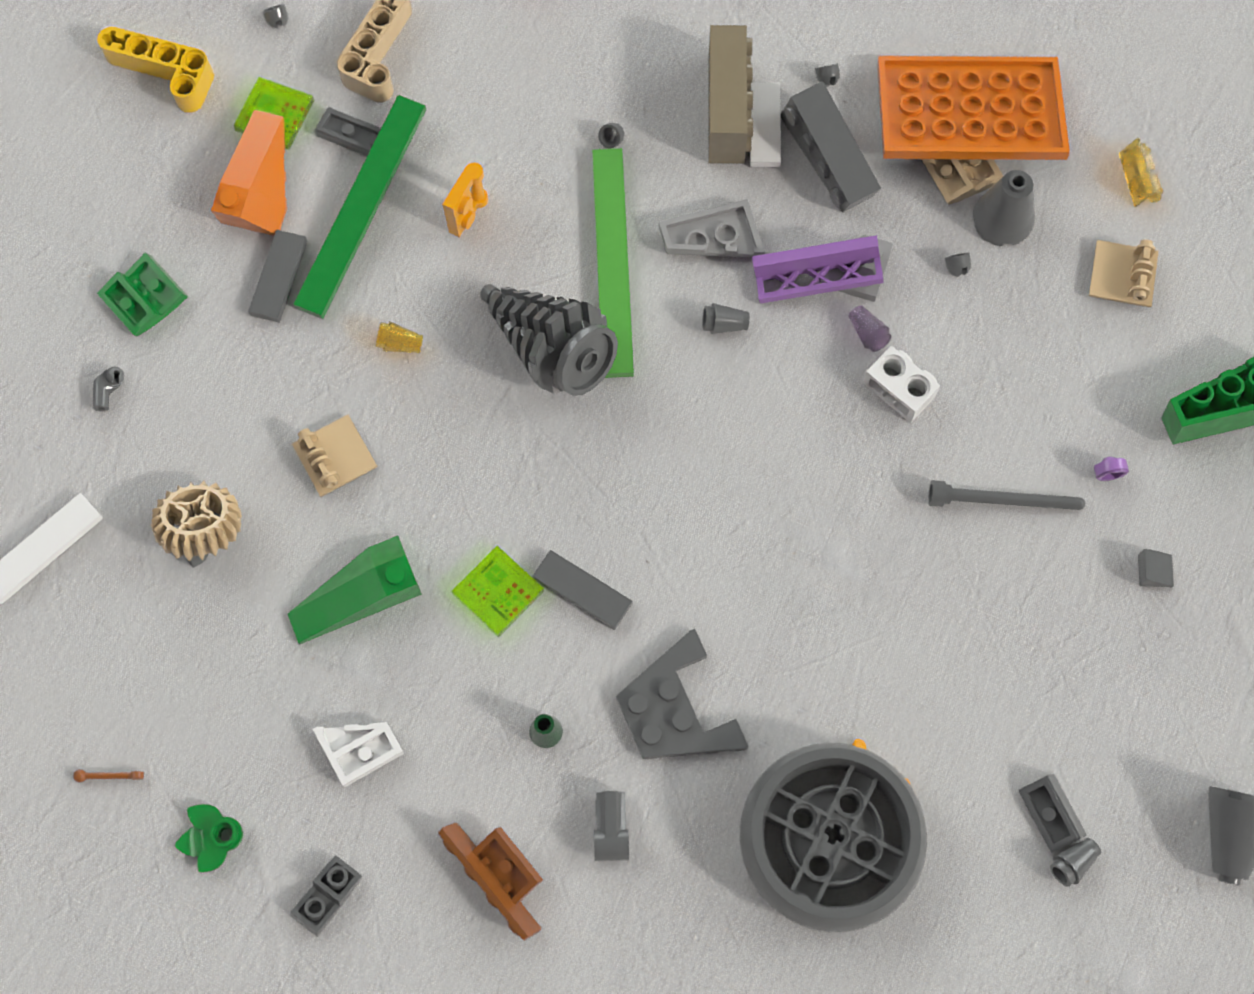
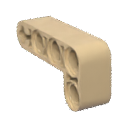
(367, 61)

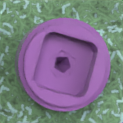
(1111, 469)

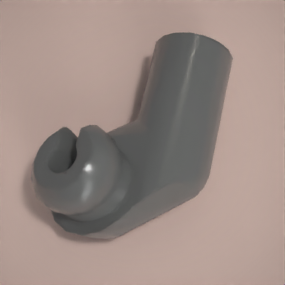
(104, 386)

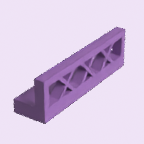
(818, 259)

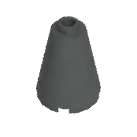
(1006, 210)
(1231, 834)

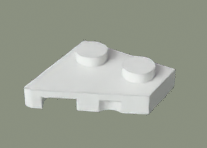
(358, 749)

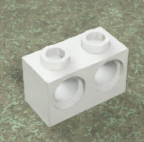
(895, 388)

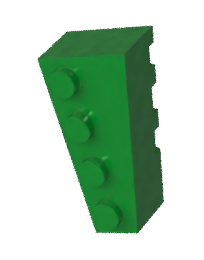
(1212, 406)

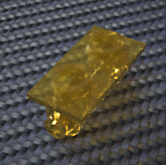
(1137, 165)

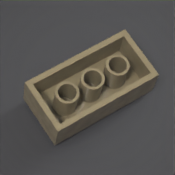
(729, 94)

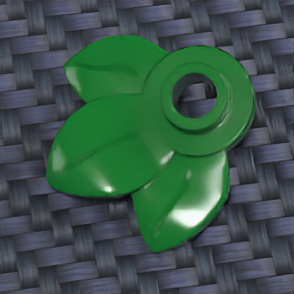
(205, 837)

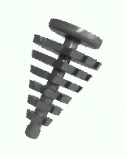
(554, 337)

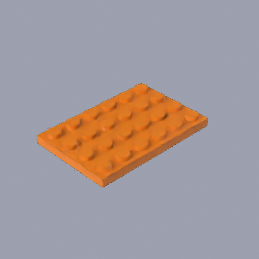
(972, 108)

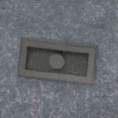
(1052, 812)

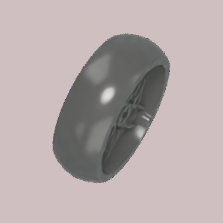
(892, 866)

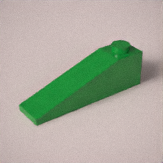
(364, 587)

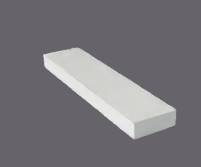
(46, 544)

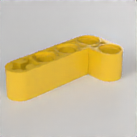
(124, 50)

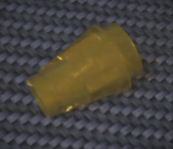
(398, 339)

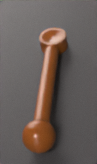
(80, 775)

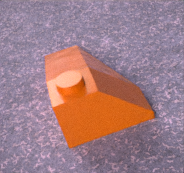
(255, 178)

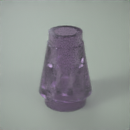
(870, 329)

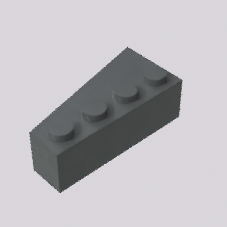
(830, 146)

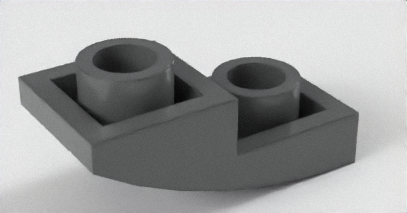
(326, 895)

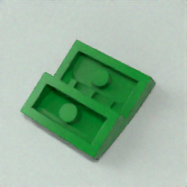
(142, 295)

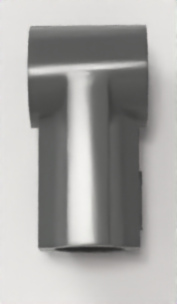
(611, 836)

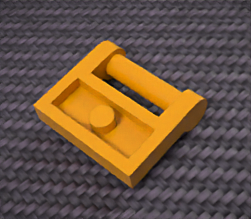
(461, 203)

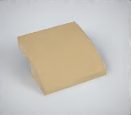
(962, 177)

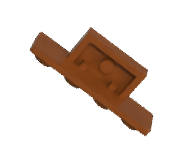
(500, 873)

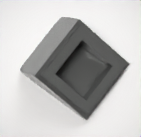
(1155, 569)

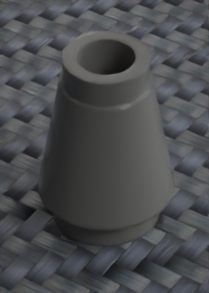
(724, 319)
(1074, 862)

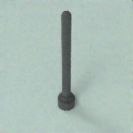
(942, 493)

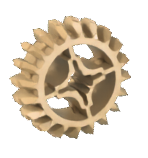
(199, 528)

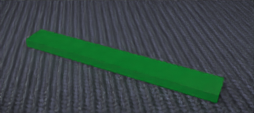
(360, 206)

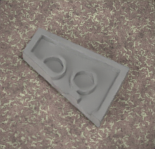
(713, 232)

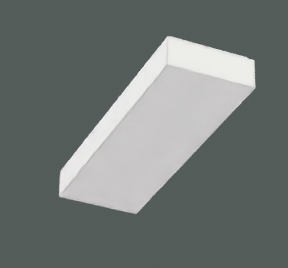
(766, 125)

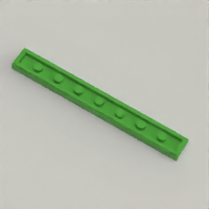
(613, 254)

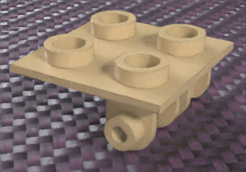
(1124, 272)
(333, 455)

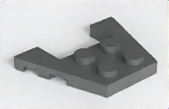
(662, 714)

